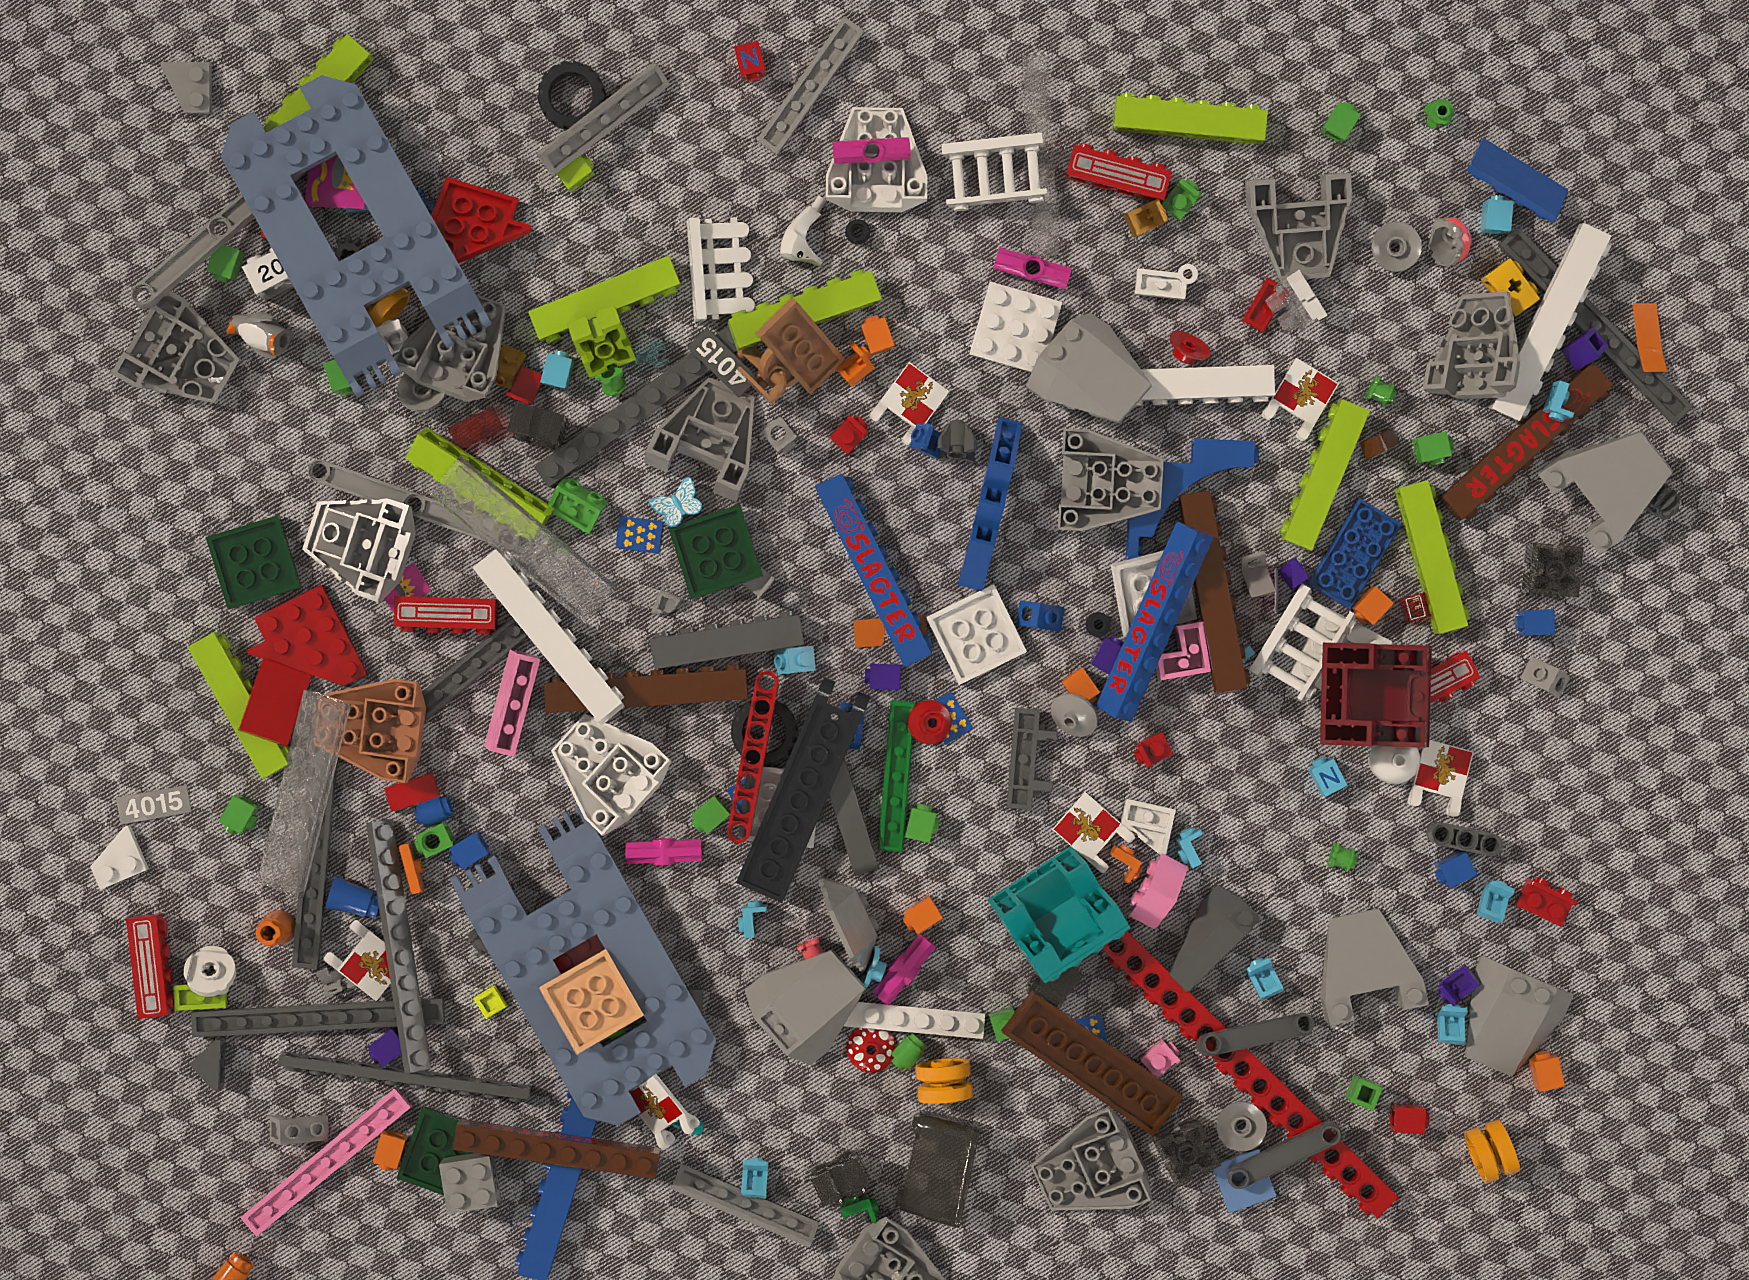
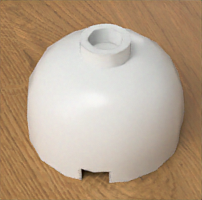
(1394, 764)

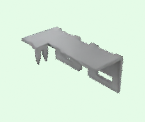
(330, 976)

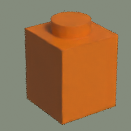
(877, 335)
(1371, 606)
(1081, 684)
(922, 915)
(1546, 1071)
(390, 1150)

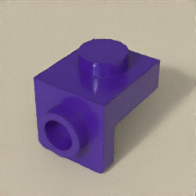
(1457, 985)

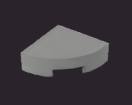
(665, 603)

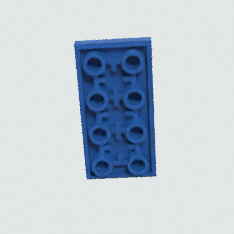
(1517, 180)
(1354, 554)

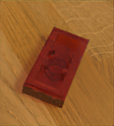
(476, 428)

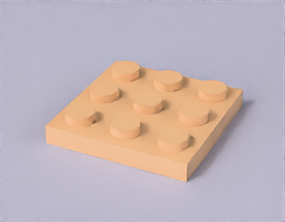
(591, 1001)

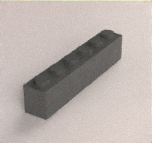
(726, 641)

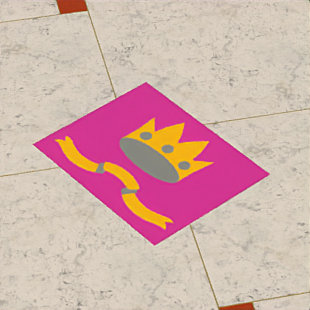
(332, 187)

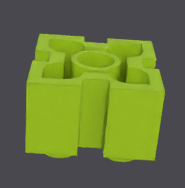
(601, 341)

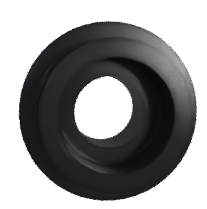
(857, 223)
(1089, 624)

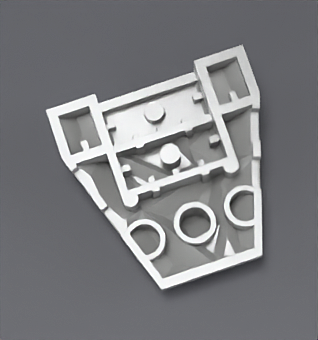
(1479, 350)
(177, 353)

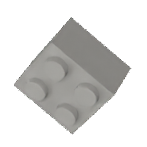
(469, 1182)

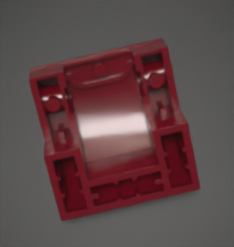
(1375, 695)

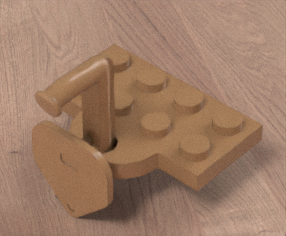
(794, 354)

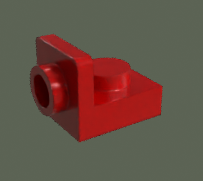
(849, 433)
(1152, 750)

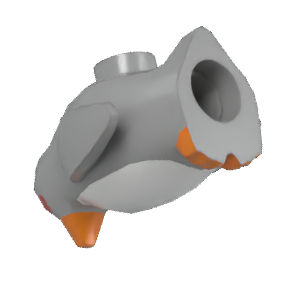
(261, 333)

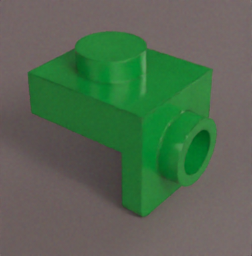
(856, 1204)

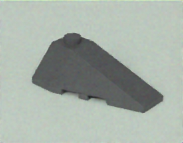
(1215, 931)

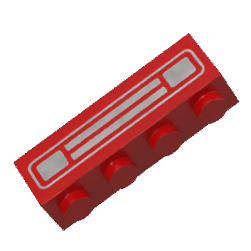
(1118, 173)
(445, 613)
(1451, 674)
(150, 965)

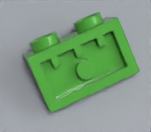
(577, 504)

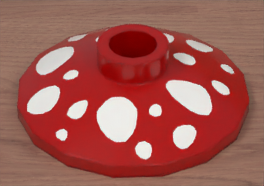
(861, 1039)

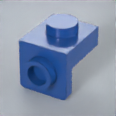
(925, 440)

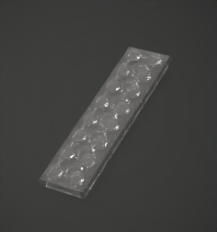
(523, 540)
(303, 793)

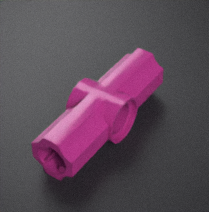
(888, 150)
(1049, 272)
(664, 851)
(904, 969)

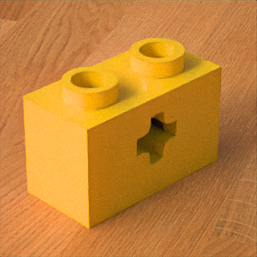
(1501, 279)

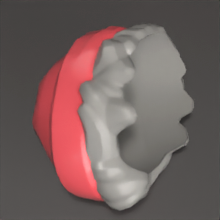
(1449, 241)

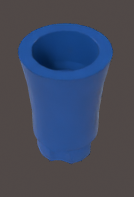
(352, 899)

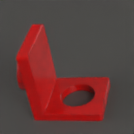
(525, 386)

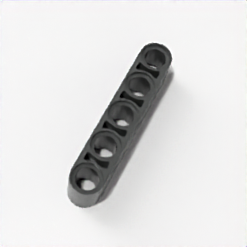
(852, 823)

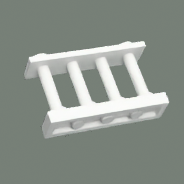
(981, 150)
(1291, 622)

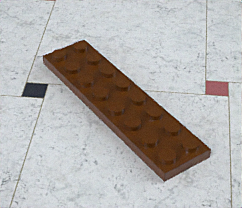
(1092, 1063)

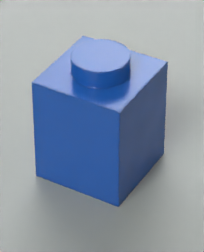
(1535, 622)
(469, 850)
(1454, 869)

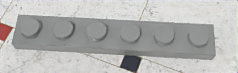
(810, 85)
(603, 119)
(753, 1210)

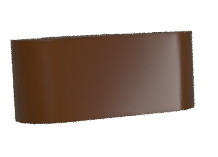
(1379, 443)

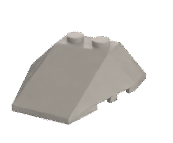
(1089, 371)
(362, 543)
(850, 919)
(1510, 1016)

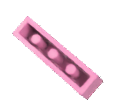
(512, 702)

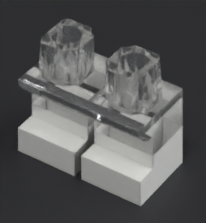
(1298, 299)

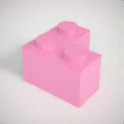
(1191, 654)
(1158, 891)

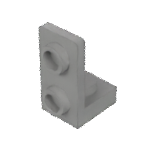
(298, 1130)

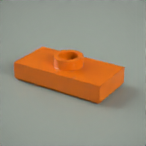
(413, 867)

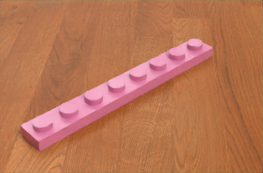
(326, 1161)

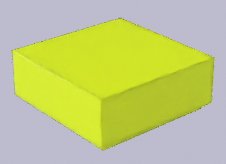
(490, 1001)

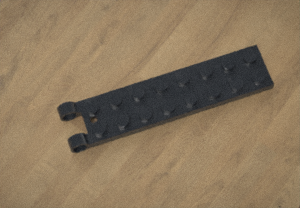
(801, 794)

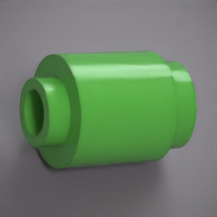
(908, 1052)

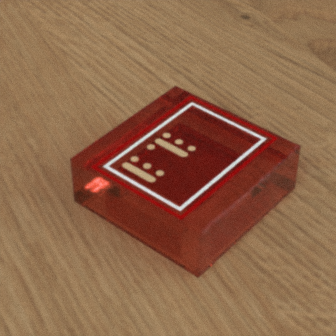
(1414, 607)

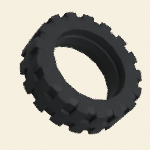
(553, 76)
(787, 745)

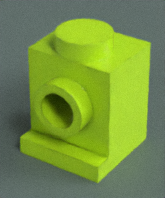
(576, 172)

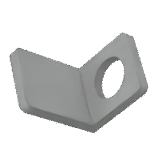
(787, 443)
(1257, 575)
(760, 585)
(1545, 677)

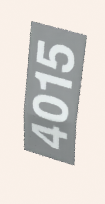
(153, 804)

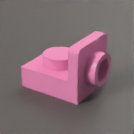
(1160, 1057)

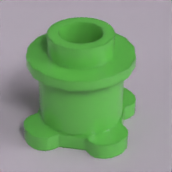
(1434, 117)
(612, 380)
(1381, 391)
(1342, 857)

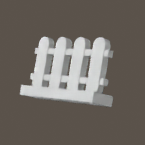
(712, 257)

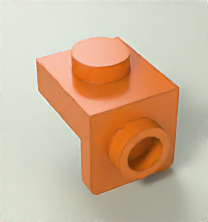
(856, 366)
(1126, 856)

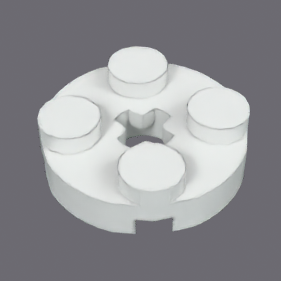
(210, 985)

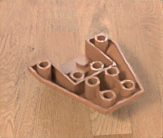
(384, 728)

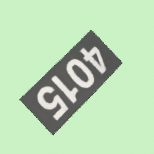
(720, 361)

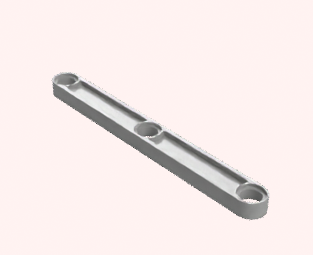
(194, 252)
(375, 489)

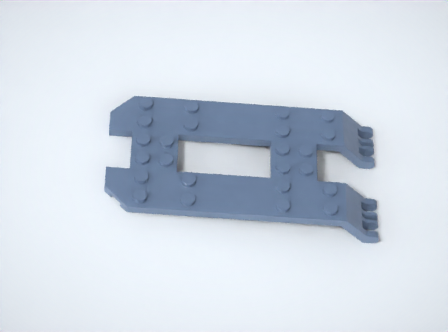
(336, 290)
(603, 906)

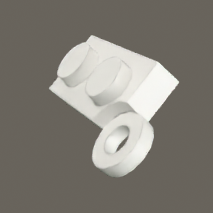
(1163, 283)

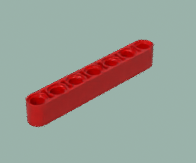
(748, 768)

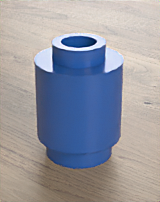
(433, 811)

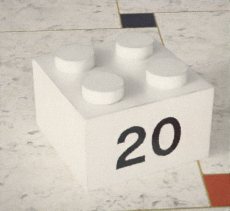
(267, 275)

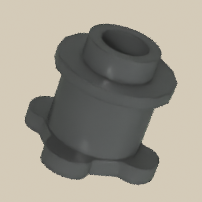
(476, 942)

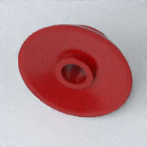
(1188, 347)
(919, 719)

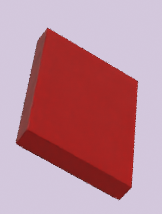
(274, 702)

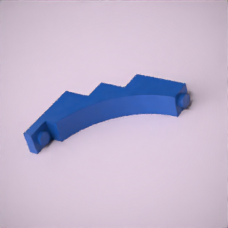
(1206, 458)
(991, 504)

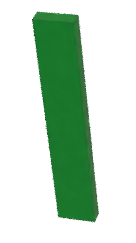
(896, 778)

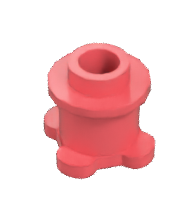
(811, 947)

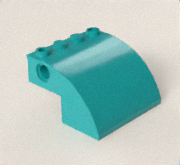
(1058, 914)

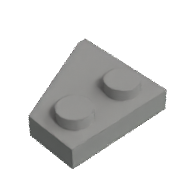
(191, 85)

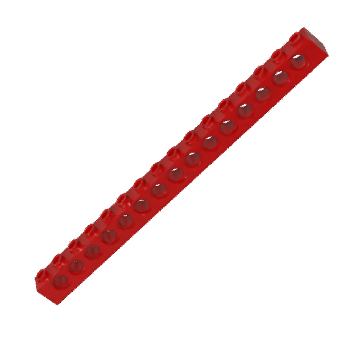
(1381, 1195)

